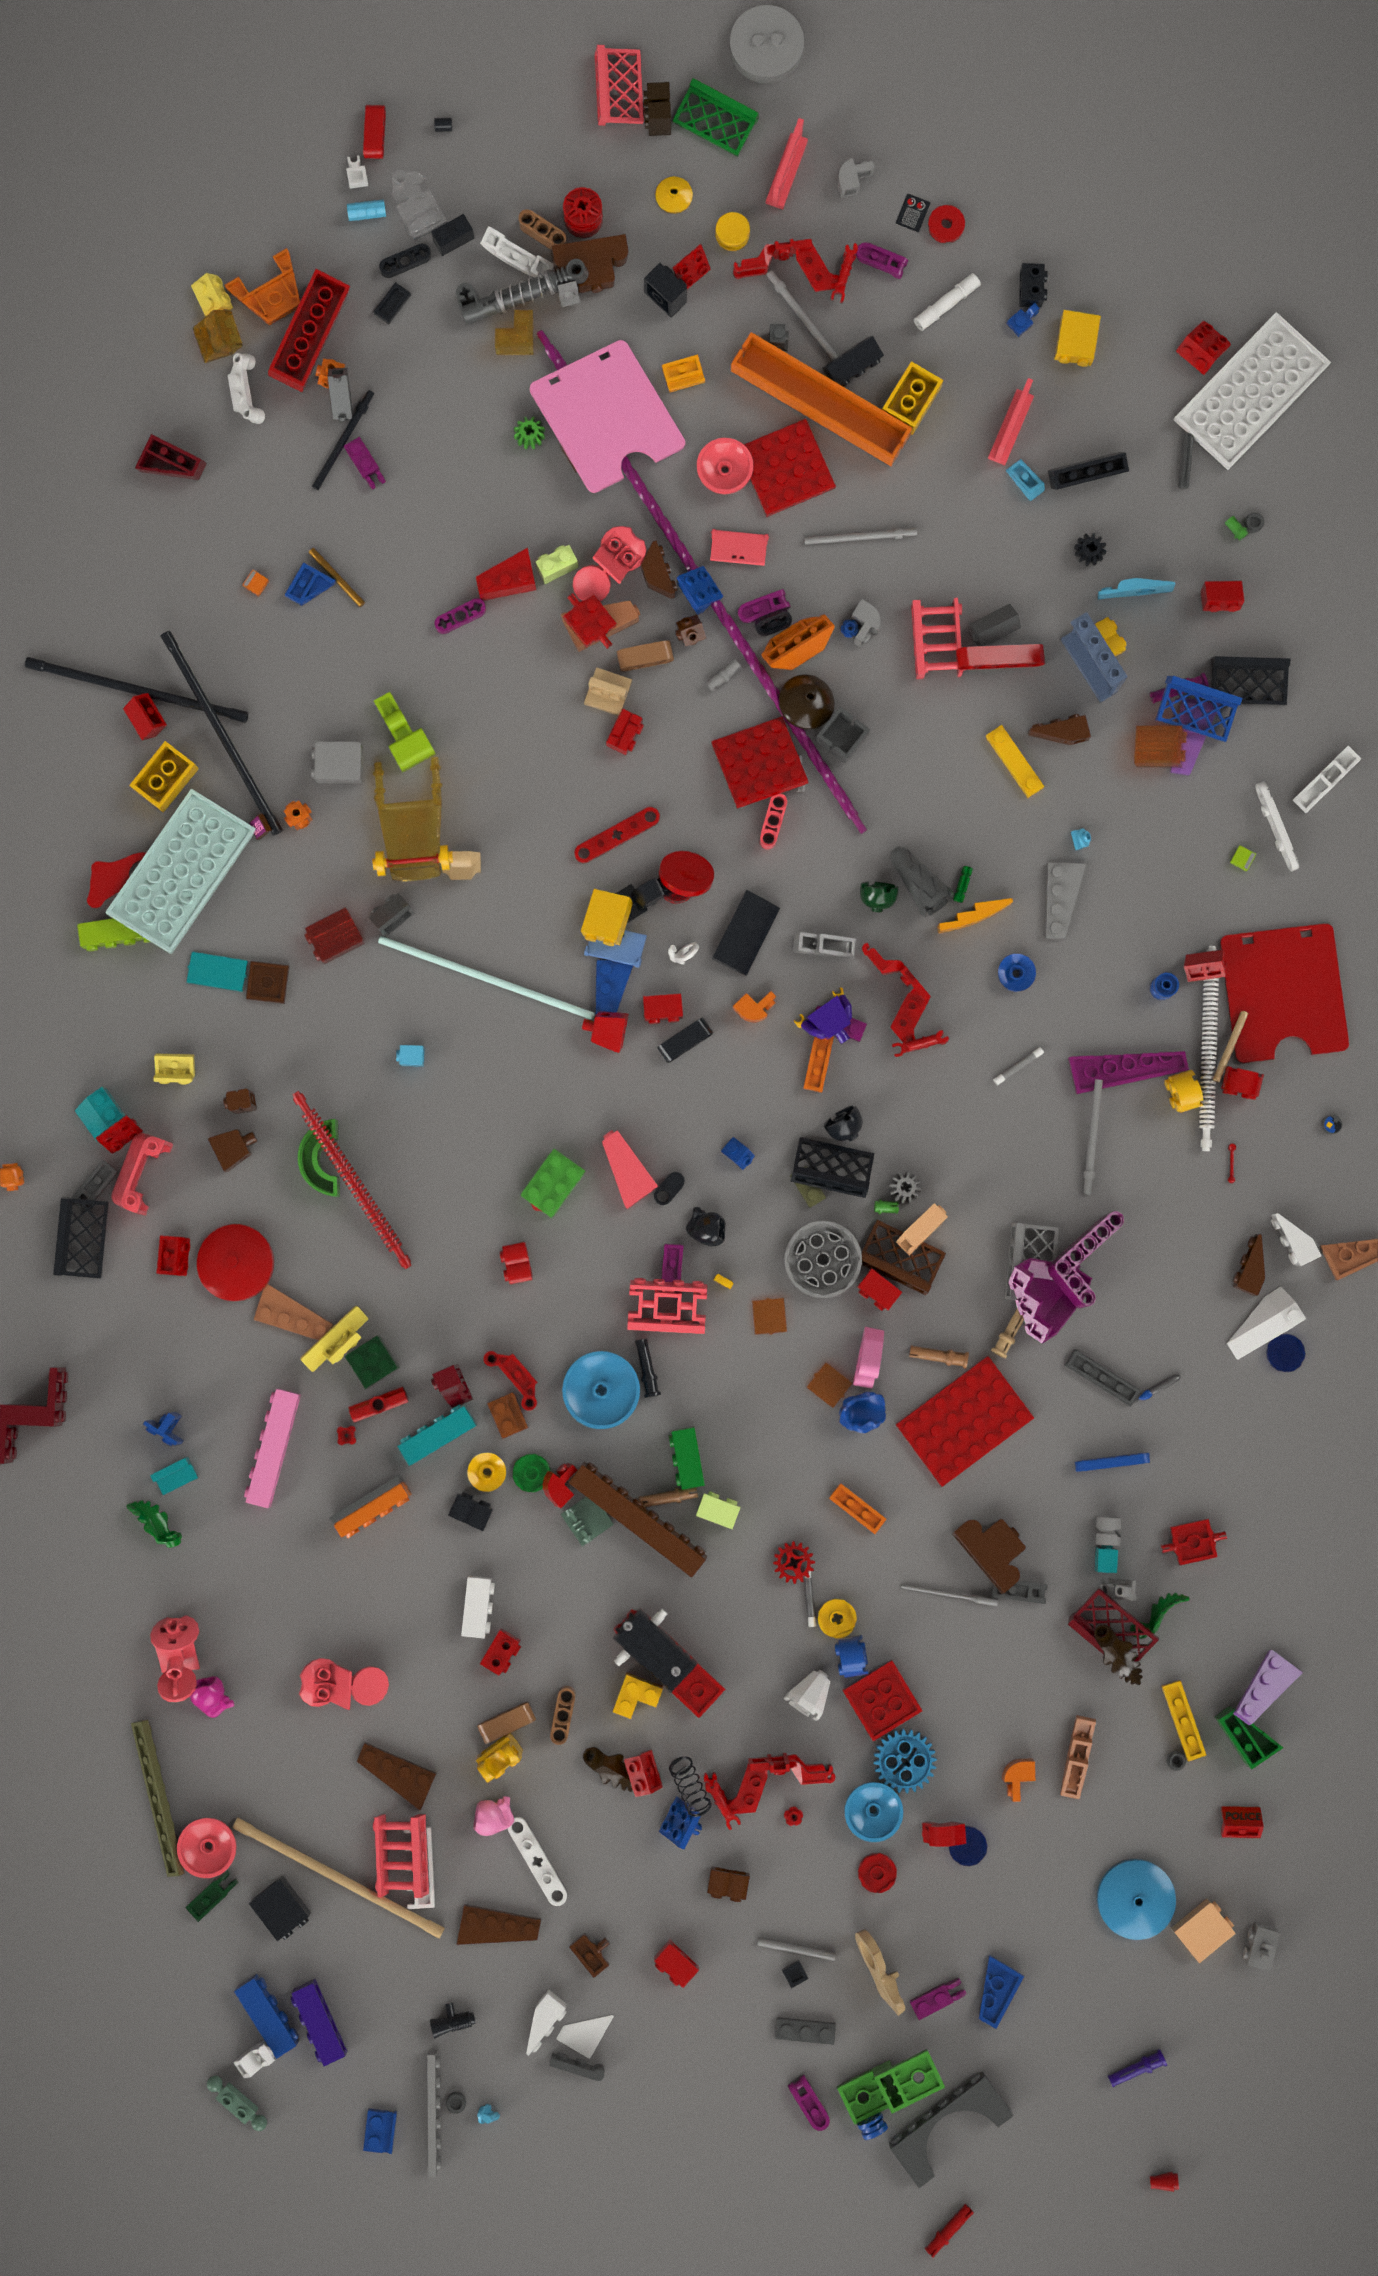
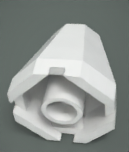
(810, 1694)

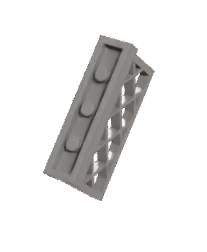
(1017, 1248)

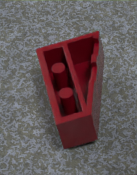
(452, 1386)

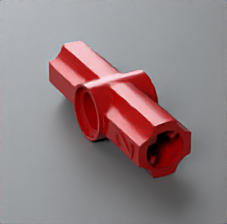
(390, 1400)

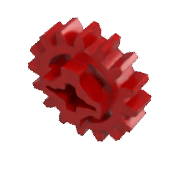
(790, 1553)

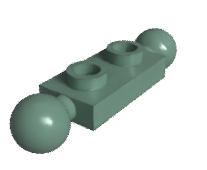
(236, 2103)

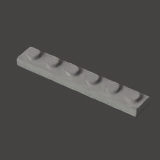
(434, 2122)

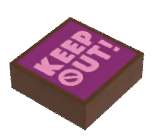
(261, 825)

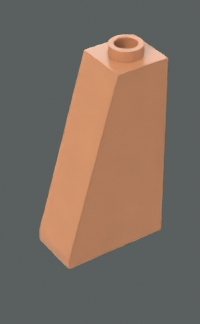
(623, 614)

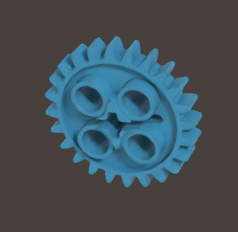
(891, 1749)

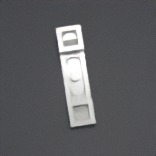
(513, 254)

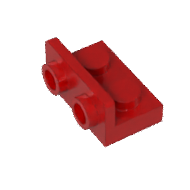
(173, 1255)
(643, 1773)

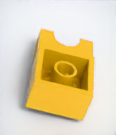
(499, 1756)

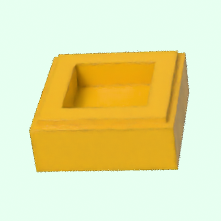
(723, 1281)

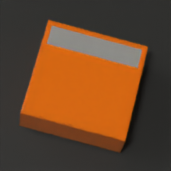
(255, 583)

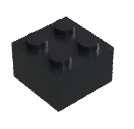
(665, 289)

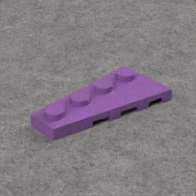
(1194, 740)
(1267, 1685)

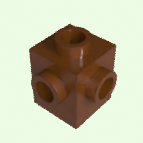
(690, 630)

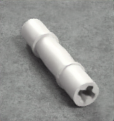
(947, 302)

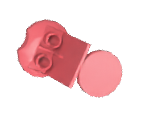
(612, 562)
(177, 1657)
(328, 1682)

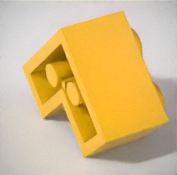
(634, 1690)

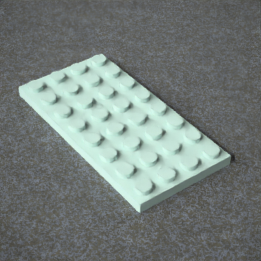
(181, 871)

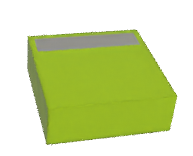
(1243, 858)

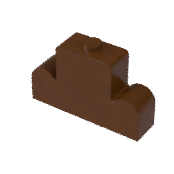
(599, 258)
(992, 1550)

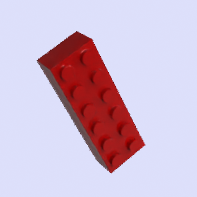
(309, 330)

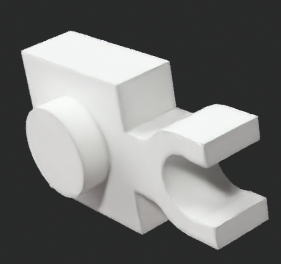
(356, 174)

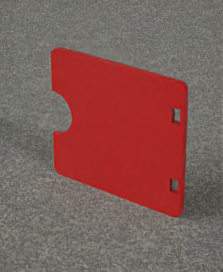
(1286, 989)

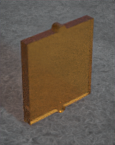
(769, 1316)
(829, 1385)

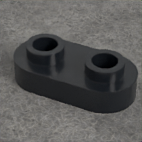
(773, 623)

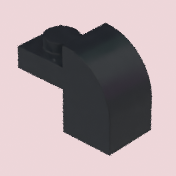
(649, 893)

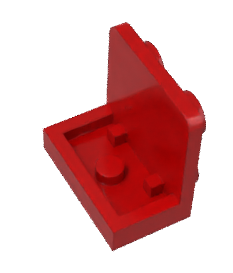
(1203, 347)

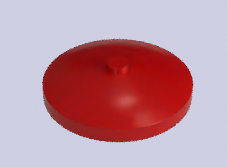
(235, 1262)

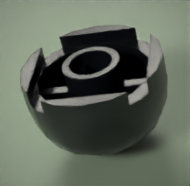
(845, 1124)

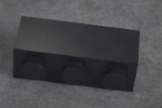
(854, 361)

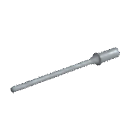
(976, 1598)

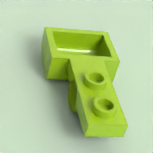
(410, 747)

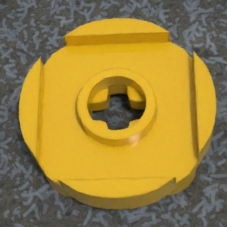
(842, 1608)

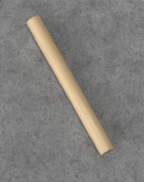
(1230, 1046)

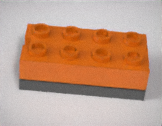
(371, 1505)

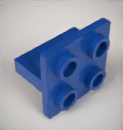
(699, 589)
(165, 1428)

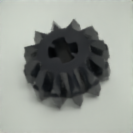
(1083, 550)

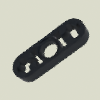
(403, 268)

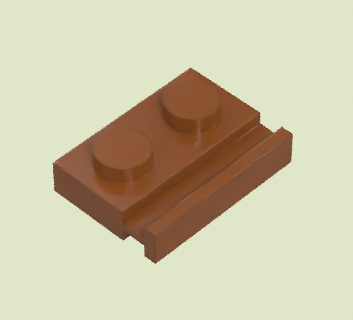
(507, 1415)

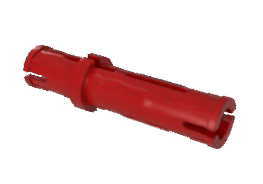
(942, 2237)

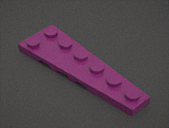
(1124, 1068)

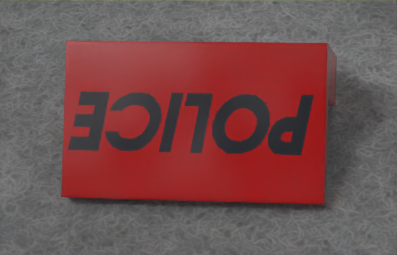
(1241, 1822)

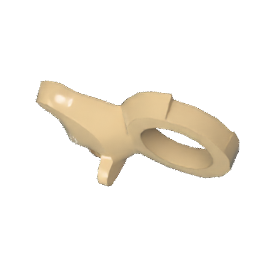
(884, 1982)

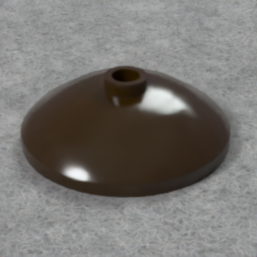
(799, 709)

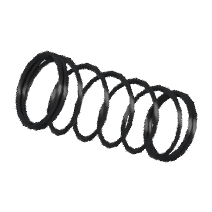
(694, 1792)

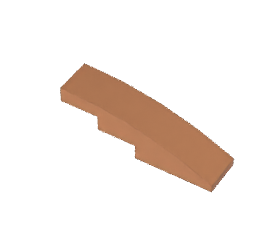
(1077, 1757)

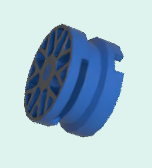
(872, 2126)

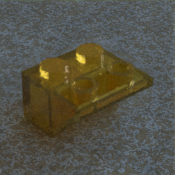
(217, 335)

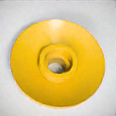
(674, 202)
(476, 1472)

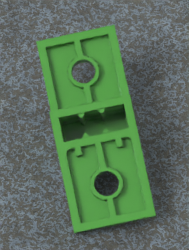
(890, 2086)

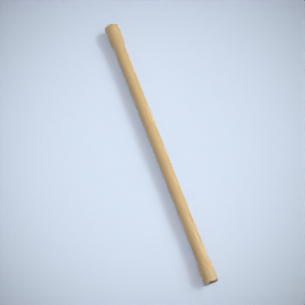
(249, 1830)

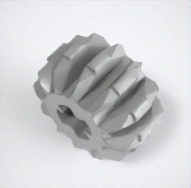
(908, 1181)

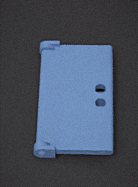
(628, 952)

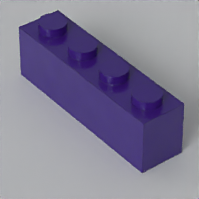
(319, 2023)

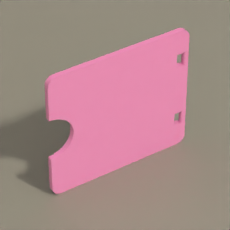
(605, 414)

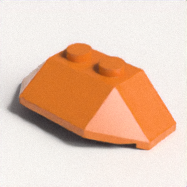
(798, 643)

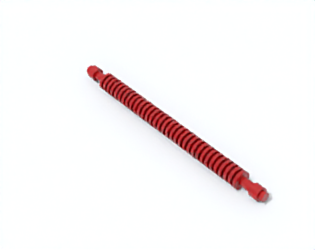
(388, 1237)

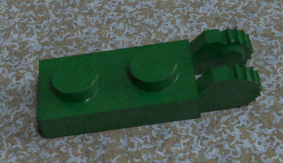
(210, 1897)

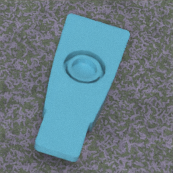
(1136, 587)

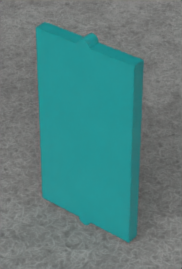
(217, 971)

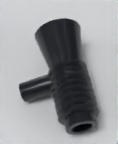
(452, 2023)

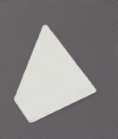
(584, 2035)

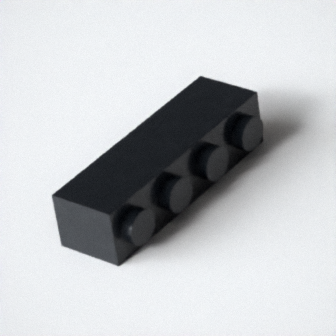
(1088, 470)

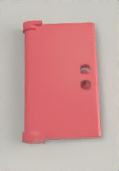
(738, 544)

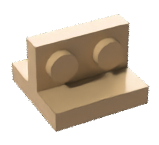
(607, 691)

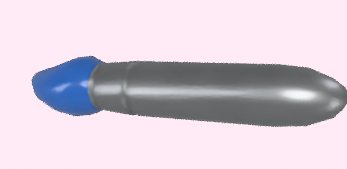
(1159, 1387)

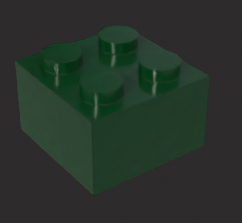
(372, 1362)

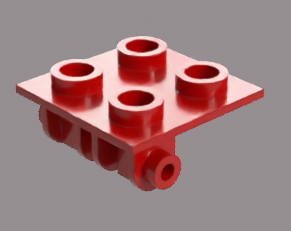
(692, 266)
(119, 1134)

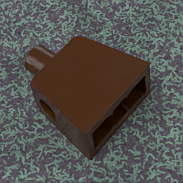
(232, 1148)

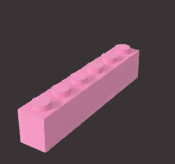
(273, 1448)

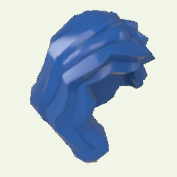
(863, 1412)

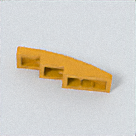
(980, 912)

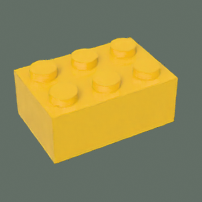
(913, 395)
(164, 776)

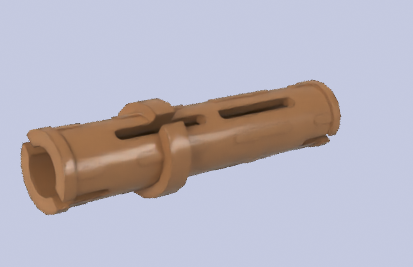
(669, 1496)

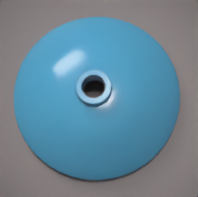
(879, 1824)

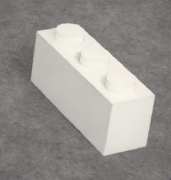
(477, 1607)

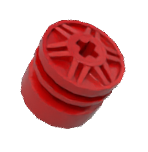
(582, 222)

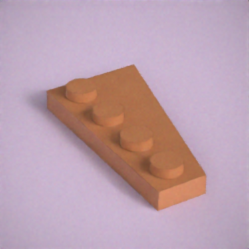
(285, 1313)

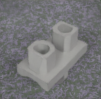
(1120, 1589)

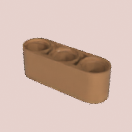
(538, 223)
(645, 655)
(506, 1722)
(559, 1724)

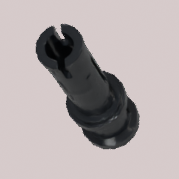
(649, 1378)

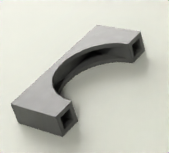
(975, 2096)

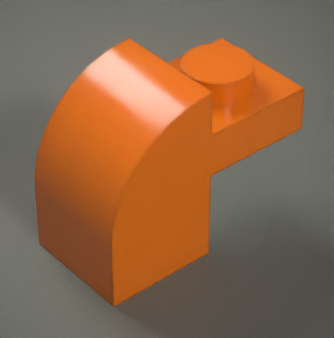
(751, 1011)
(1016, 1772)

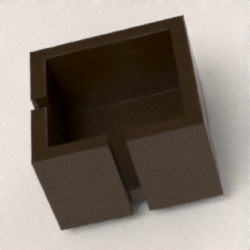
(657, 108)

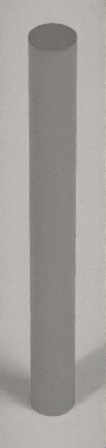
(796, 1949)

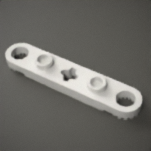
(1282, 840)
(544, 1874)

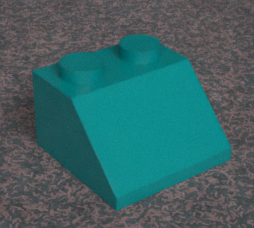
(99, 1112)

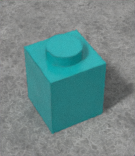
(1106, 1559)

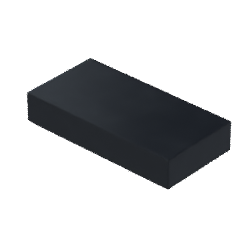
(392, 303)

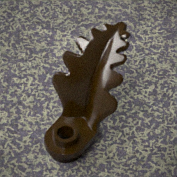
(1117, 1653)
(609, 1767)

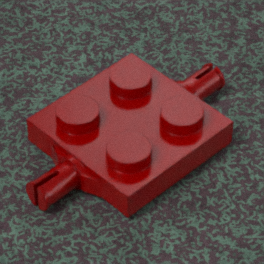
(589, 620)
(1193, 1542)

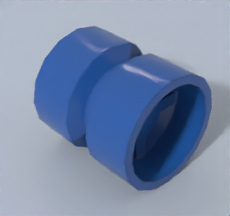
(1164, 986)

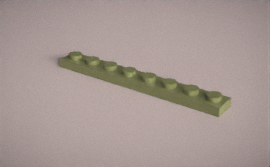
(157, 1797)

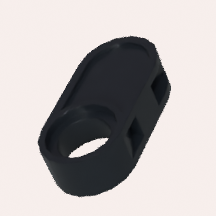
(672, 1185)

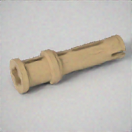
(1007, 1338)

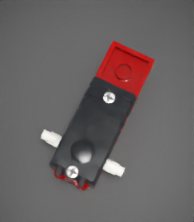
(666, 1660)

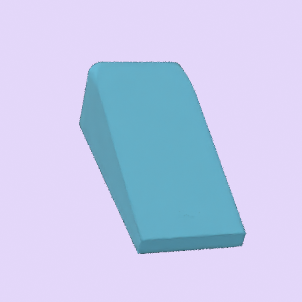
(1026, 479)

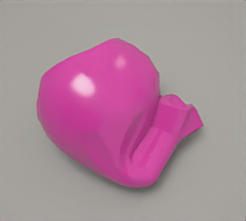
(210, 1696)

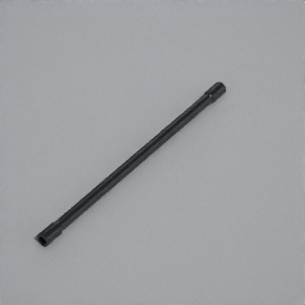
(173, 647)
(42, 666)

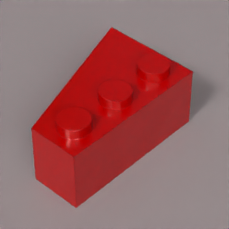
(507, 577)

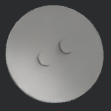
(766, 44)

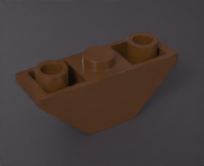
(657, 572)

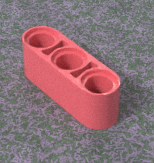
(773, 830)

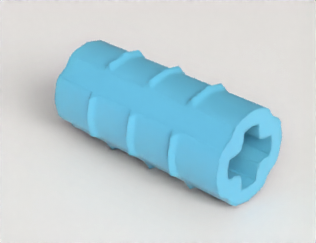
(366, 210)

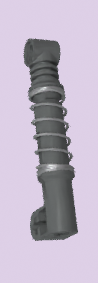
(519, 294)

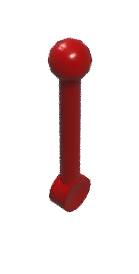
(1231, 1147)

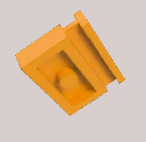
(683, 373)

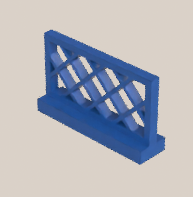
(1205, 693)

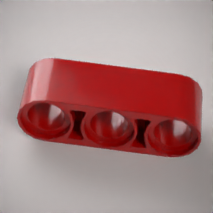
(374, 131)

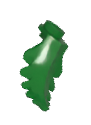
(155, 1523)
(1158, 1612)

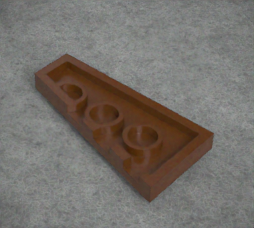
(494, 1926)

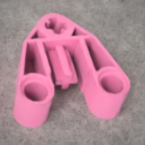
(869, 1358)

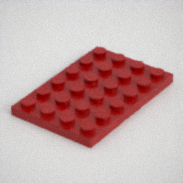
(964, 1421)

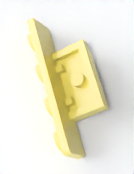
(336, 1340)

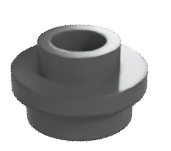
(1178, 1766)

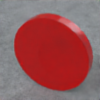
(686, 873)

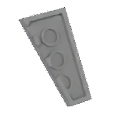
(1061, 895)

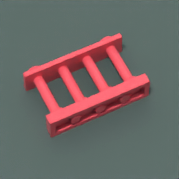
(921, 630)
(417, 1846)

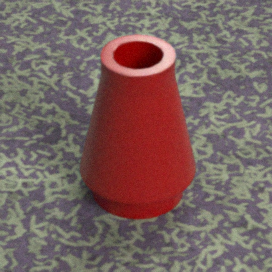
(1166, 2181)

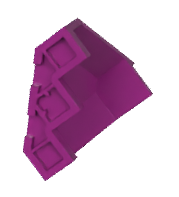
(1041, 1299)

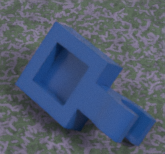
(1022, 320)

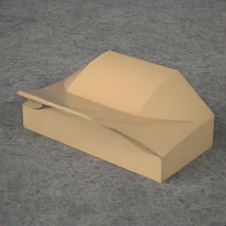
(464, 865)

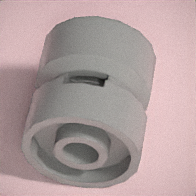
(1108, 1530)

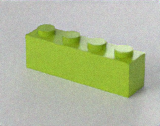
(107, 934)

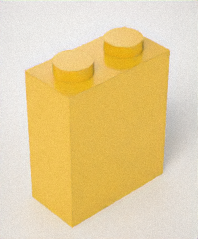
(1077, 338)
(606, 917)

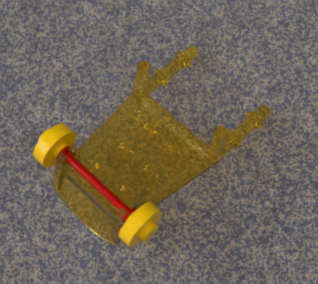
(411, 833)

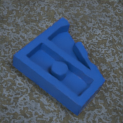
(308, 584)

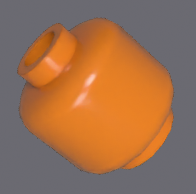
(11, 1176)

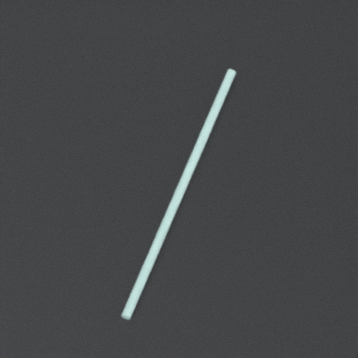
(487, 978)

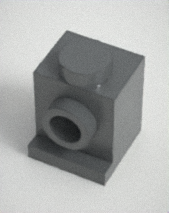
(778, 336)

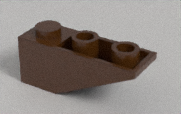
(1067, 732)
(1252, 1271)

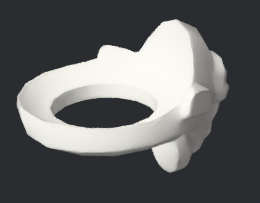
(679, 957)

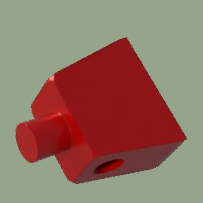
(607, 1029)

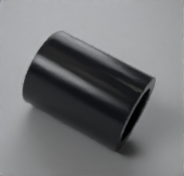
(443, 124)

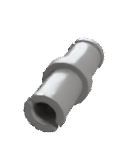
(723, 675)

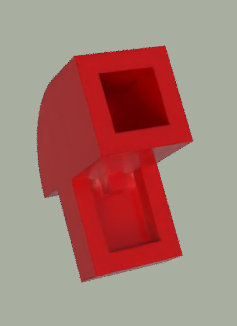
(555, 1487)
(944, 1834)

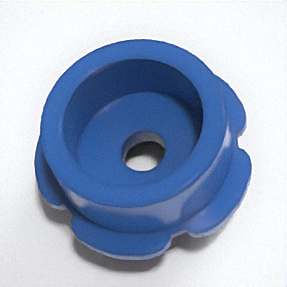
(849, 633)

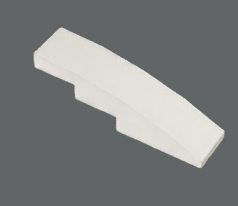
(1327, 779)

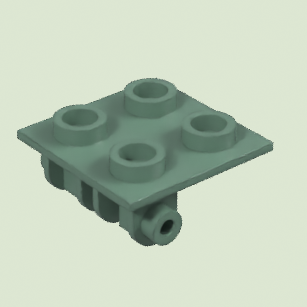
(586, 1520)

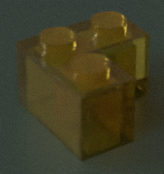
(517, 339)

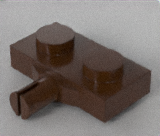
(590, 1954)

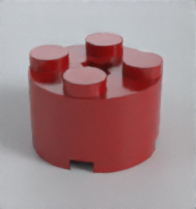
(1243, 1082)

